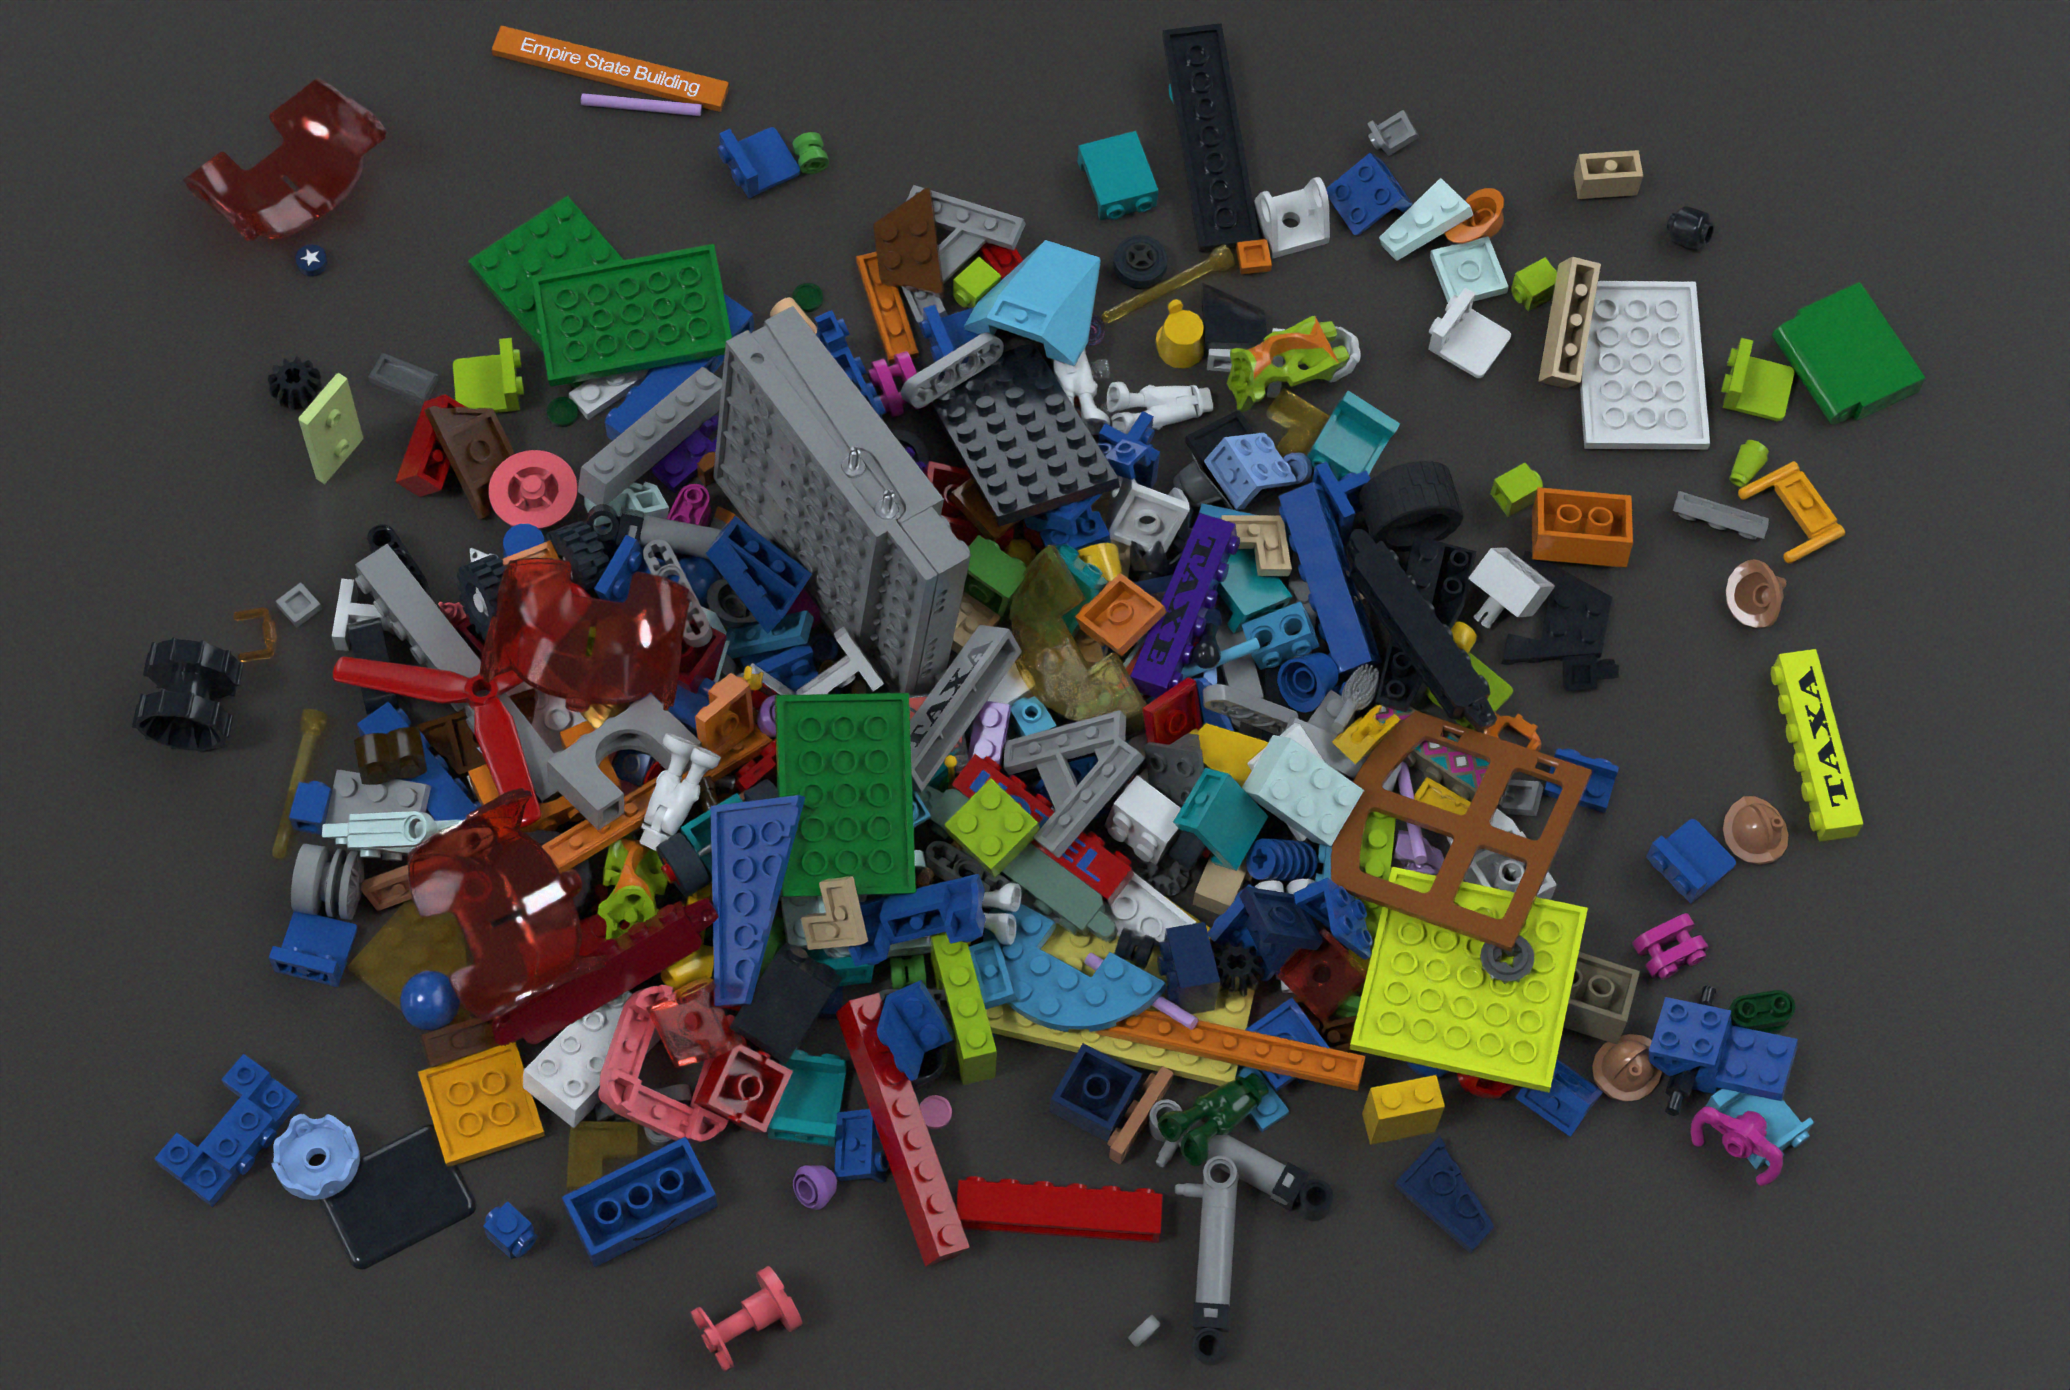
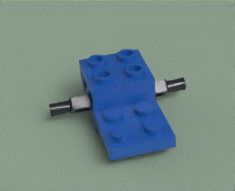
(1706, 1052)

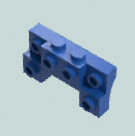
(832, 335)
(1121, 459)
(933, 909)
(236, 1138)

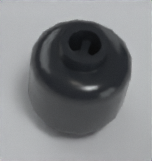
(1690, 227)

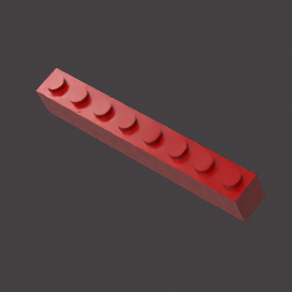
(903, 1134)

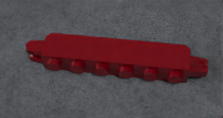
(632, 958)

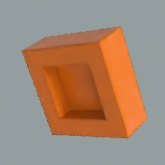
(1254, 256)

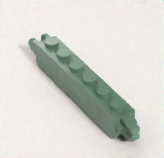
(1038, 875)

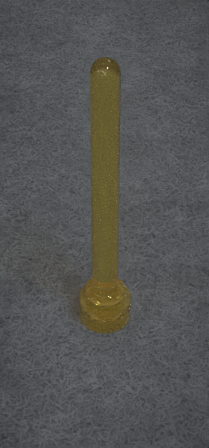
(1220, 259)
(312, 724)

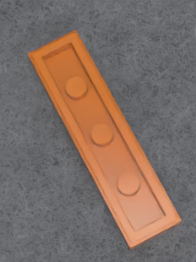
(886, 310)

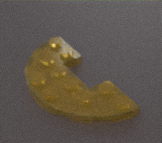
(1050, 656)

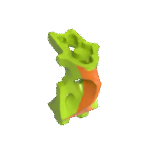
(1298, 345)
(637, 879)

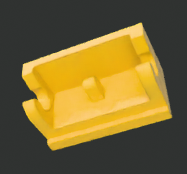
(1364, 735)

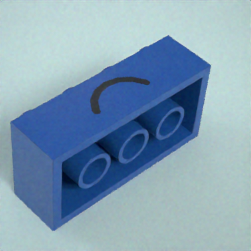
(640, 1201)

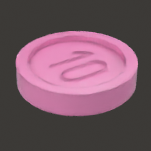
(936, 1111)

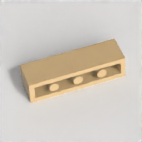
(1569, 322)

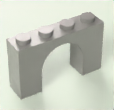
(576, 768)

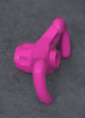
(1740, 1138)

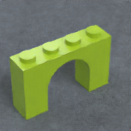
(973, 1036)

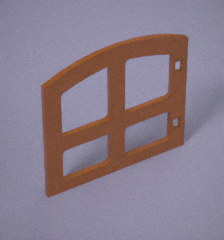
(1468, 831)

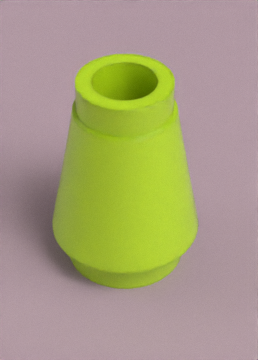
(1749, 461)

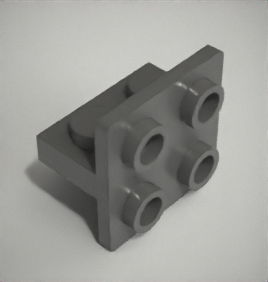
(1175, 767)

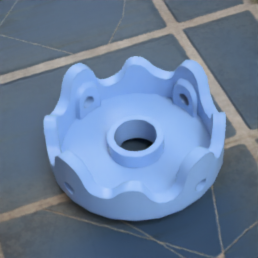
(311, 1137)

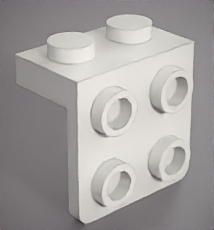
(1467, 336)

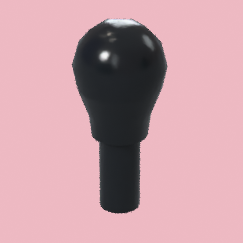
(1207, 652)

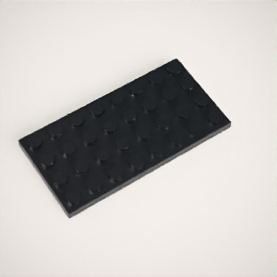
(1022, 438)

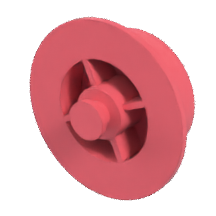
(533, 489)

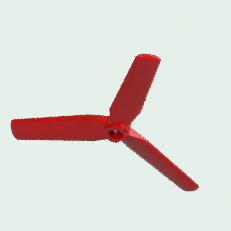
(492, 721)

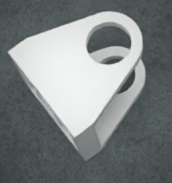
(1302, 205)
(1135, 501)

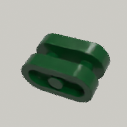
(1763, 1011)

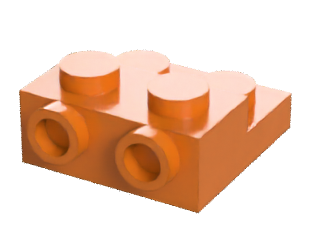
(1120, 614)
(727, 716)

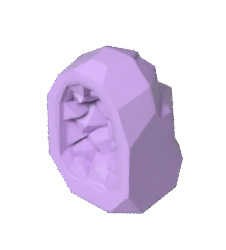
(1404, 858)

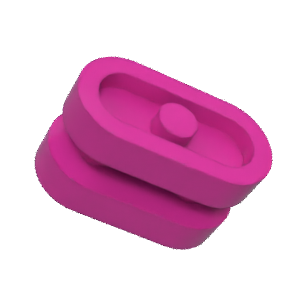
(882, 377)
(692, 506)
(1666, 963)

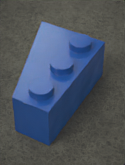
(757, 572)

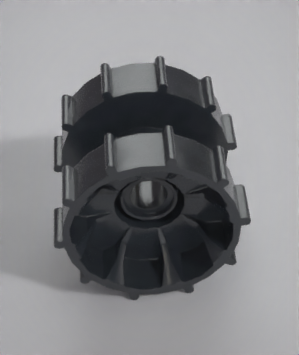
(183, 713)

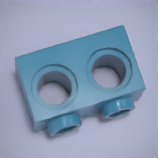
(1279, 629)

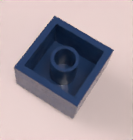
(1189, 968)
(1095, 1092)

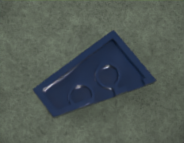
(1443, 1195)

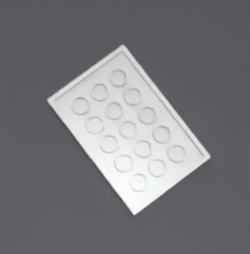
(1644, 368)

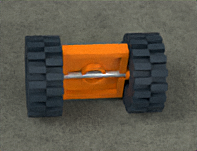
(482, 578)

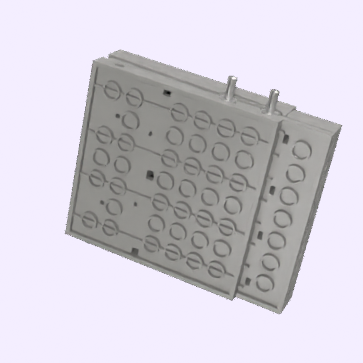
(840, 499)

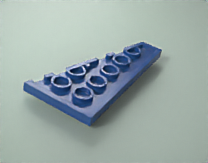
(748, 870)

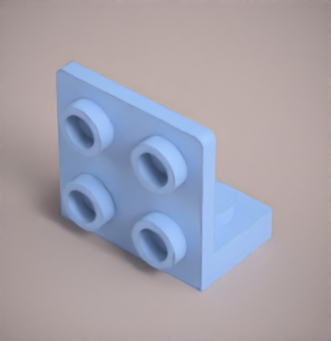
(1246, 466)

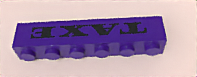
(1186, 602)

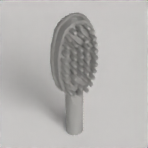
(1356, 695)

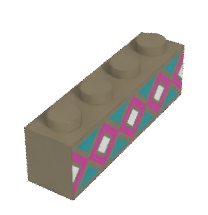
(1443, 765)

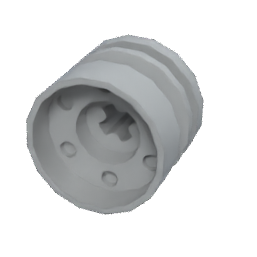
(320, 880)

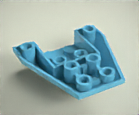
(1044, 300)

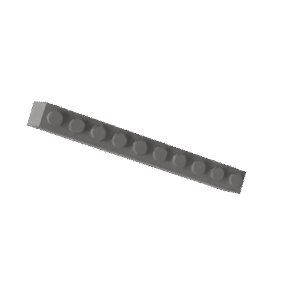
(442, 648)

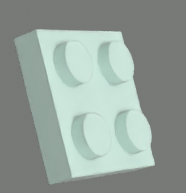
(1471, 267)

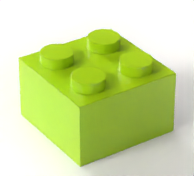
(992, 828)

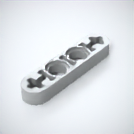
(923, 386)
(673, 567)
(1247, 708)

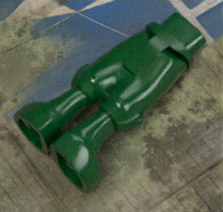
(1224, 1108)

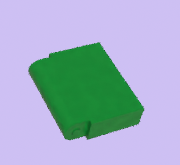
(1848, 355)

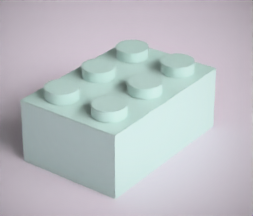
(1302, 790)

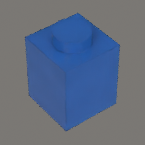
(310, 807)

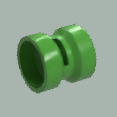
(811, 156)
(915, 970)

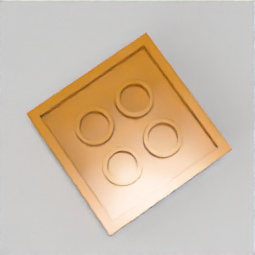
(480, 1104)

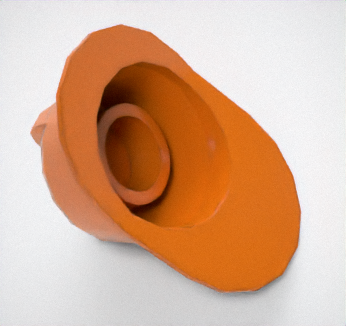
(1486, 218)

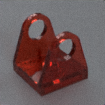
(1327, 996)
(712, 1031)

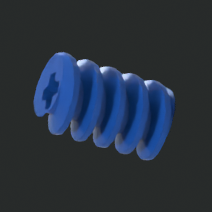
(1281, 860)

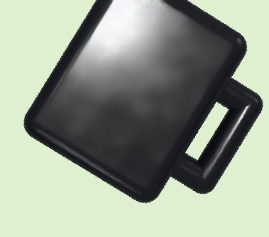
(398, 1198)

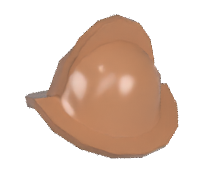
(1755, 594)
(1755, 831)
(1625, 1068)

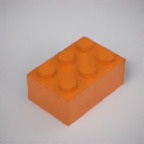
(1582, 527)

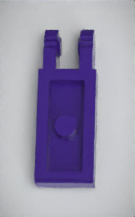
(681, 463)

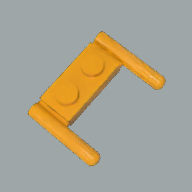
(1804, 505)

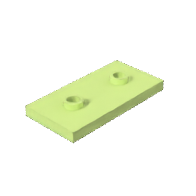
(331, 428)

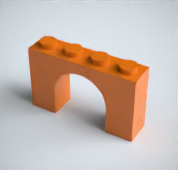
(553, 812)

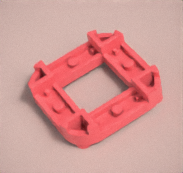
(638, 1103)

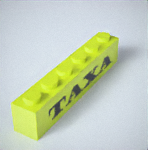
(1816, 745)

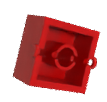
(744, 1088)

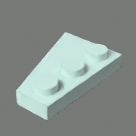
(1425, 220)

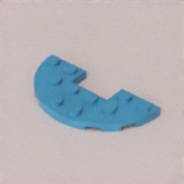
(1063, 996)

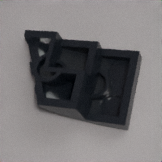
(1230, 321)

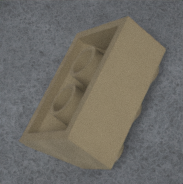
(1600, 998)

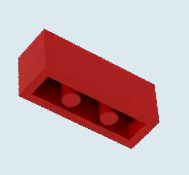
(425, 460)

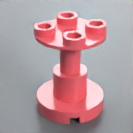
(757, 1312)

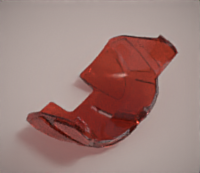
(319, 154)
(546, 629)
(485, 873)

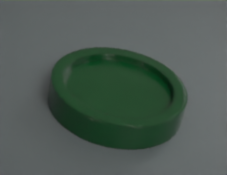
(808, 297)
(562, 412)

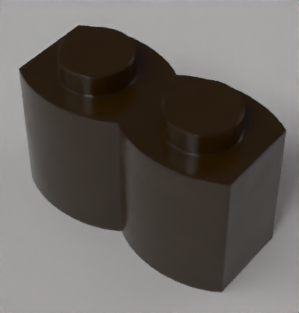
(390, 755)

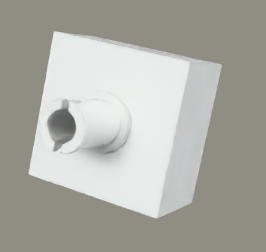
(1510, 586)

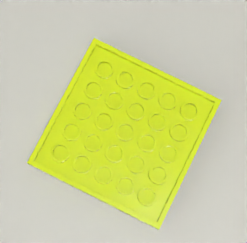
(1439, 1008)

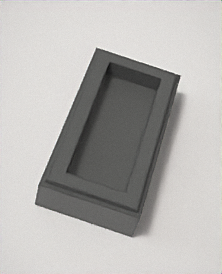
(403, 378)

